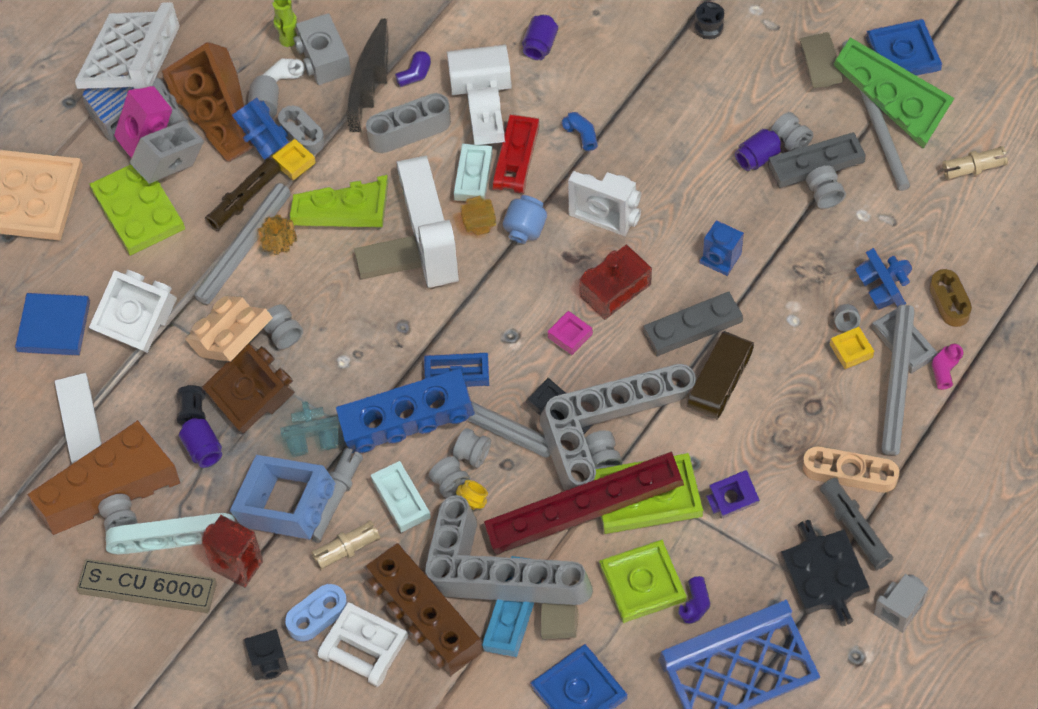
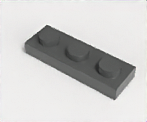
(797, 164)
(693, 323)

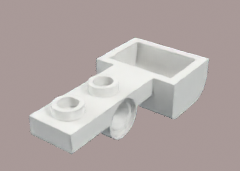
(480, 76)

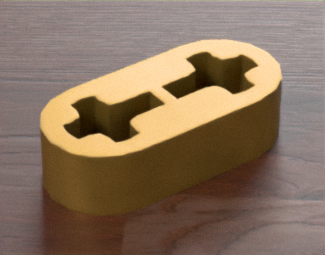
(944, 299)

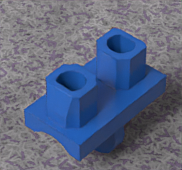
(260, 128)
(874, 269)

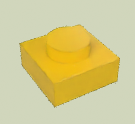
(294, 159)
(852, 347)

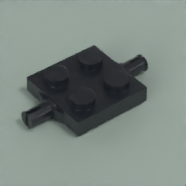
(825, 572)

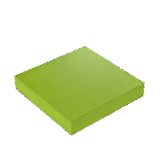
(642, 581)

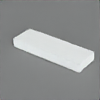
(78, 415)

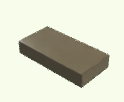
(387, 257)

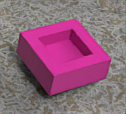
(570, 332)

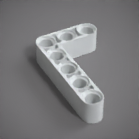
(431, 232)

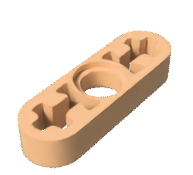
(875, 464)

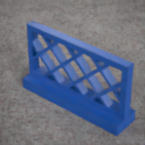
(735, 635)

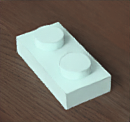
(473, 171)
(400, 496)

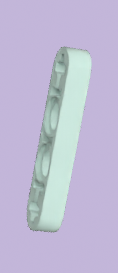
(159, 534)

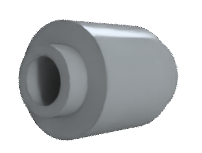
(266, 90)

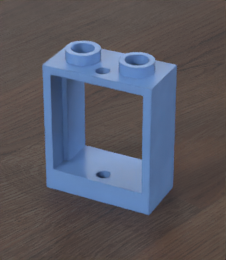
(258, 485)

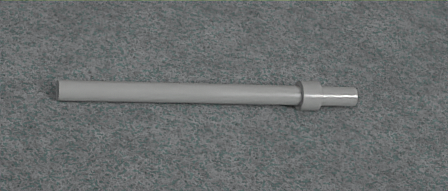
(886, 141)

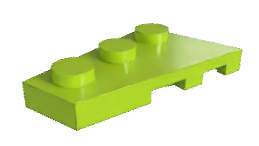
(347, 207)

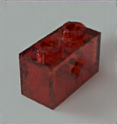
(615, 281)
(232, 550)

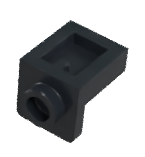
(266, 655)

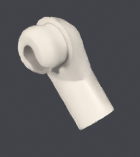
(286, 69)

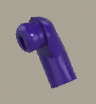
(418, 69)
(698, 604)

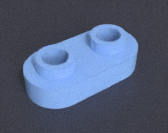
(314, 612)

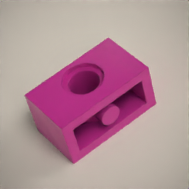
(141, 115)

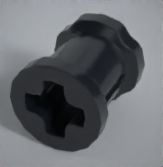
(190, 403)

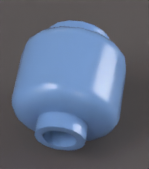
(524, 219)

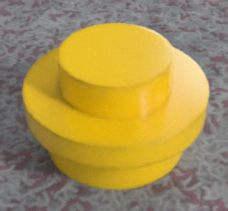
(473, 493)

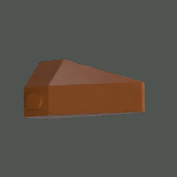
(210, 93)

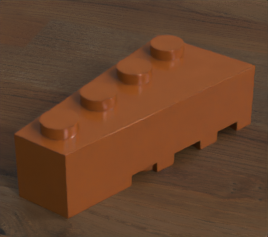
(122, 465)

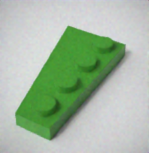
(897, 92)

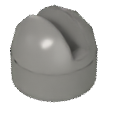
(853, 315)

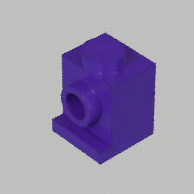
(738, 483)

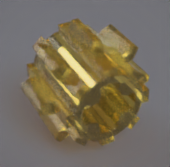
(478, 215)
(277, 234)

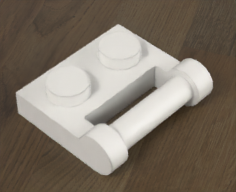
(367, 634)

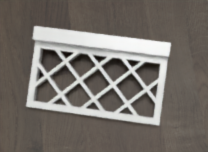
(149, 52)

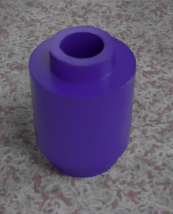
(539, 37)
(757, 149)
(200, 442)

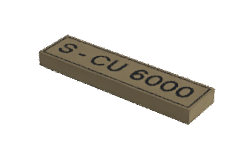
(147, 586)

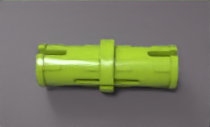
(285, 22)

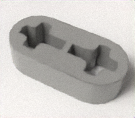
(305, 126)

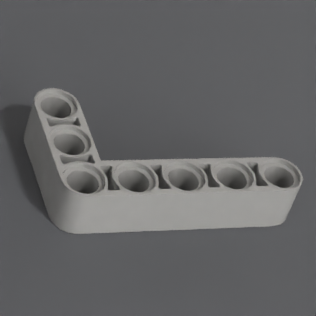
(604, 409)
(495, 570)

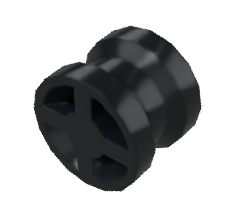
(714, 15)

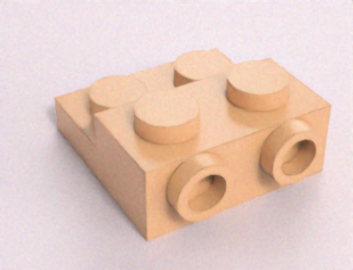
(227, 328)

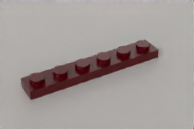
(583, 503)

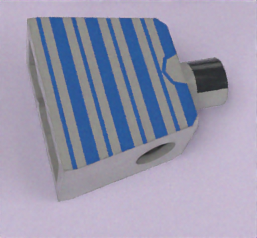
(106, 107)

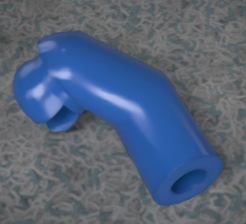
(584, 127)

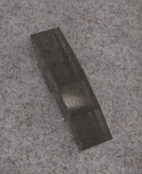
(370, 70)

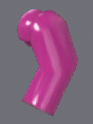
(944, 363)

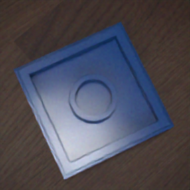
(906, 46)
(52, 324)
(579, 683)

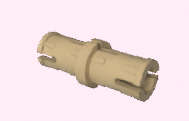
(975, 163)
(345, 545)

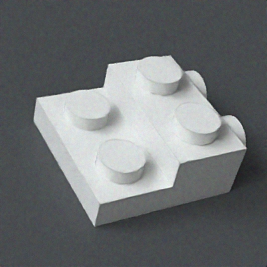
(604, 203)
(133, 309)

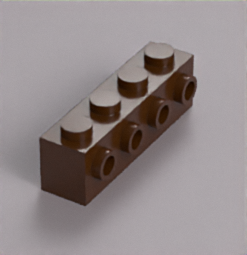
(423, 609)

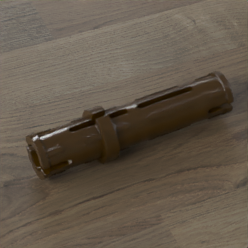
(265, 172)

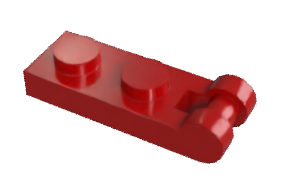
(516, 153)

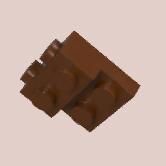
(249, 387)

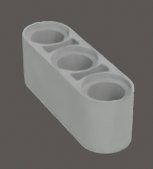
(408, 123)

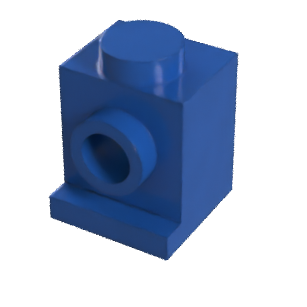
(722, 248)

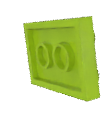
(136, 209)
(668, 507)

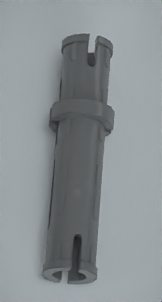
(847, 511)

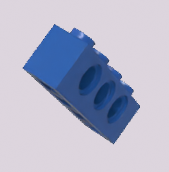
(389, 405)

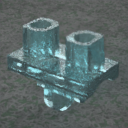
(297, 434)

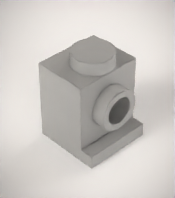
(901, 602)

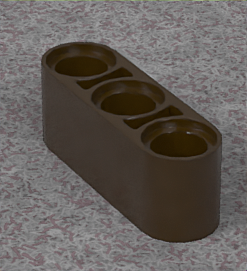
(720, 375)

